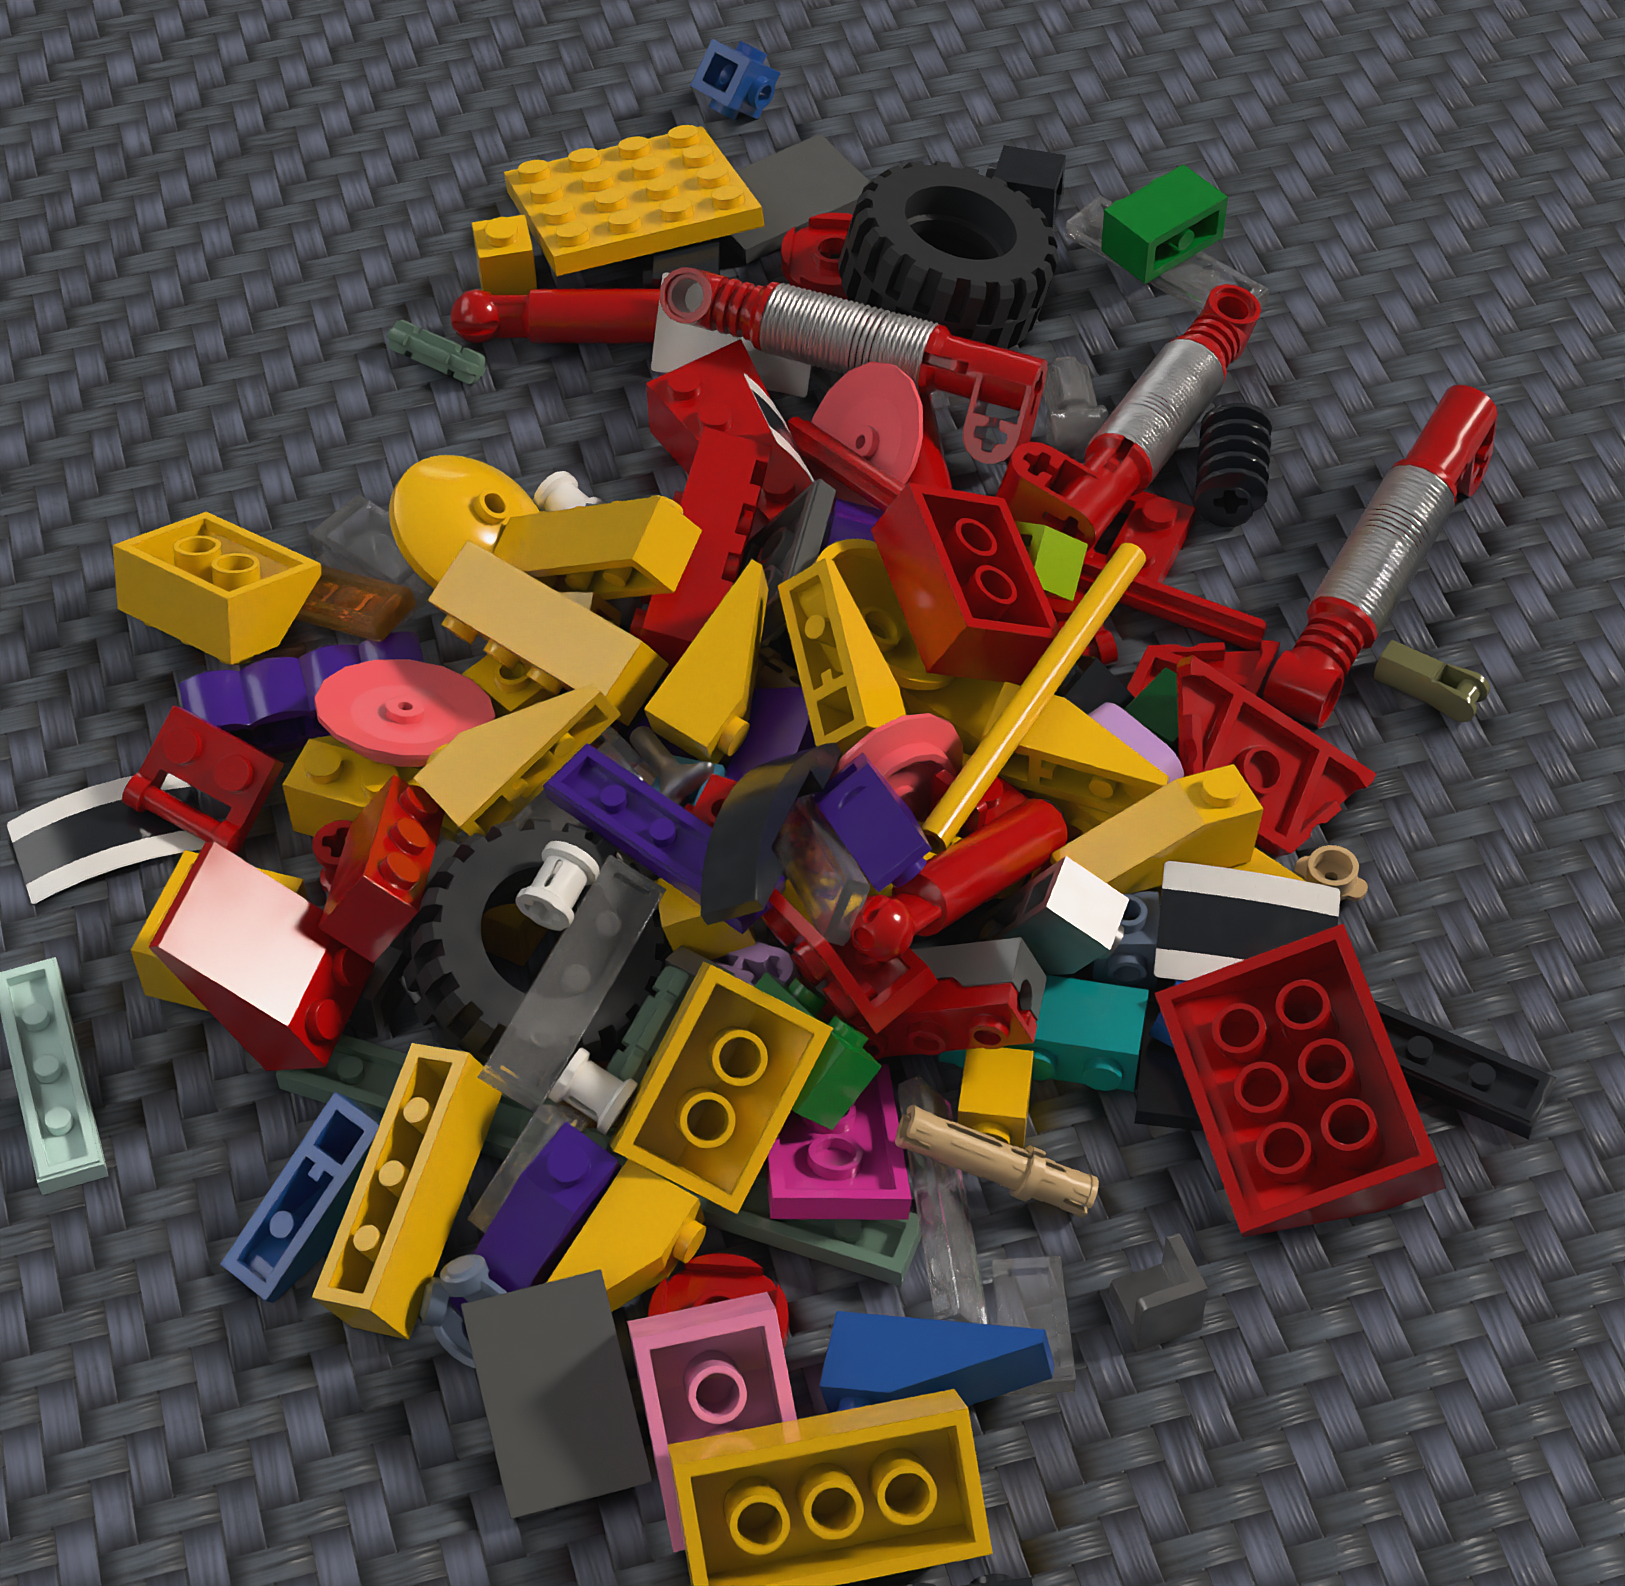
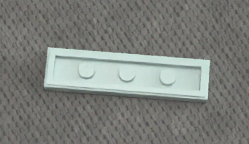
(50, 1077)

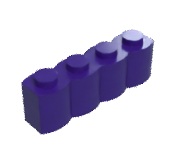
(274, 698)

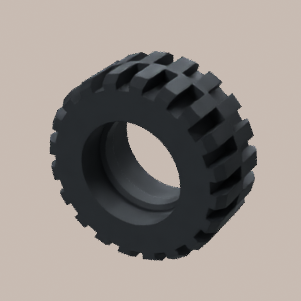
(950, 252)
(448, 952)

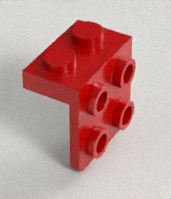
(855, 982)

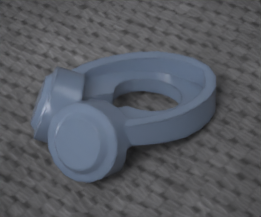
(459, 1278)

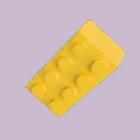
(833, 1496)

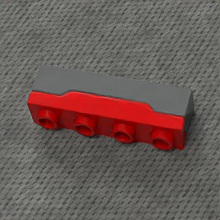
(983, 999)

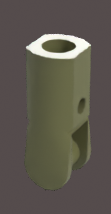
(1432, 681)

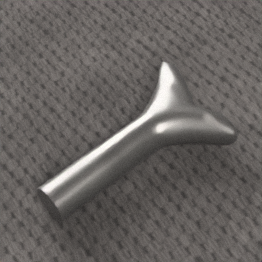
(675, 778)

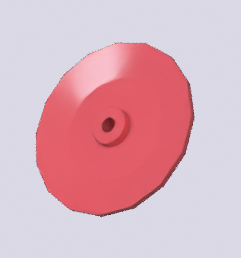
(876, 416)
(399, 709)
(909, 755)

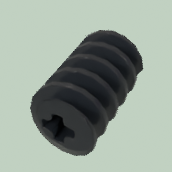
(1233, 463)

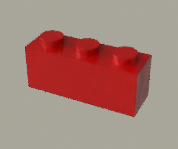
(383, 869)

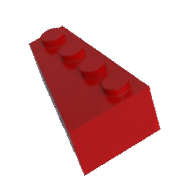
(717, 396)
(722, 502)

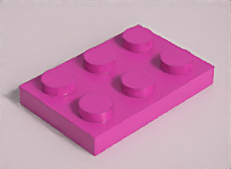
(842, 1170)

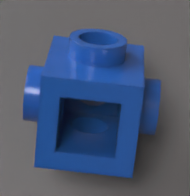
(736, 79)

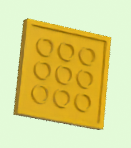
(632, 199)

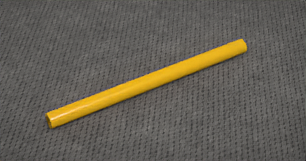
(1031, 697)

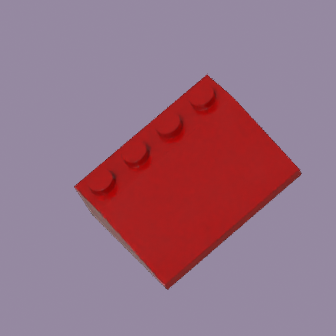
(1299, 1087)

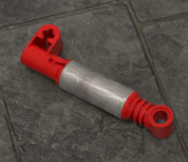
(849, 334)
(1140, 430)
(1384, 554)

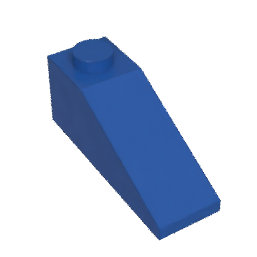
(306, 1201)
(904, 1357)

